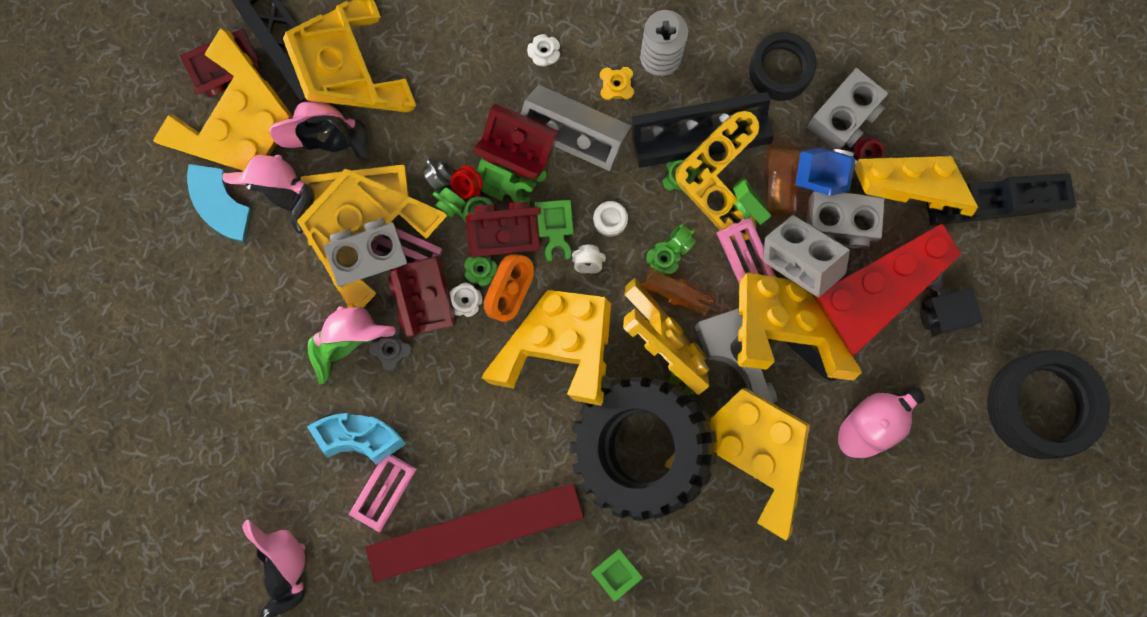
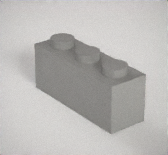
(581, 128)

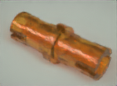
(677, 291)

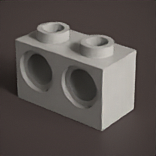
(844, 109)
(843, 209)
(806, 255)
(368, 260)

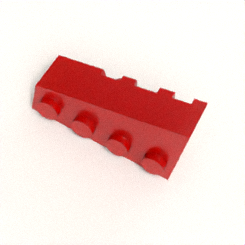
(880, 291)

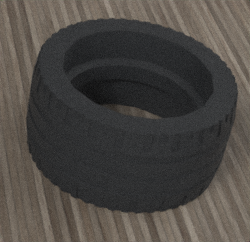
(1089, 394)

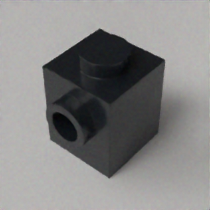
(950, 311)

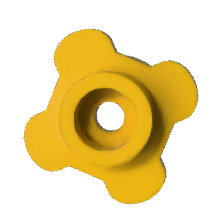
(611, 91)

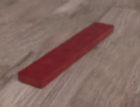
(473, 532)

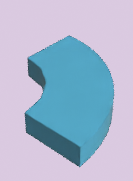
(215, 204)
(357, 434)

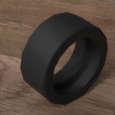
(789, 42)

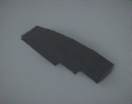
(1012, 198)

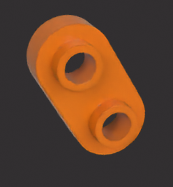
(509, 288)

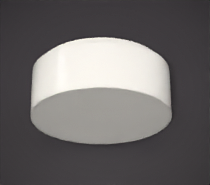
(610, 218)

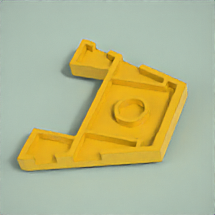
(332, 64)
(240, 120)
(349, 205)
(787, 313)
(564, 330)
(665, 337)
(766, 446)

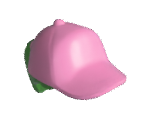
(341, 335)

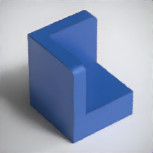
(825, 171)

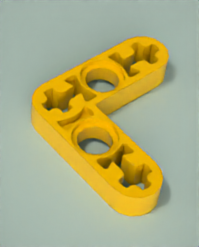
(708, 179)

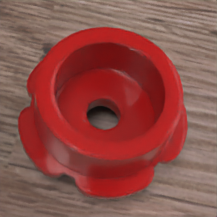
(466, 182)

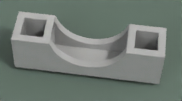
(716, 337)

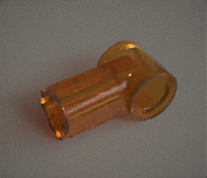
(781, 174)

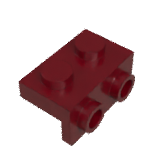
(207, 74)
(516, 142)
(502, 231)
(422, 296)

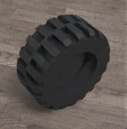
(598, 459)

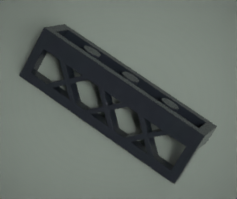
(265, 37)
(677, 141)

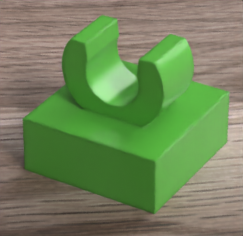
(616, 575)

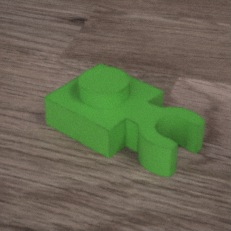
(500, 182)
(749, 201)
(554, 224)

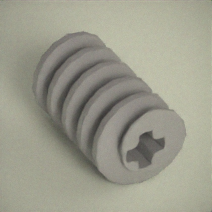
(663, 42)

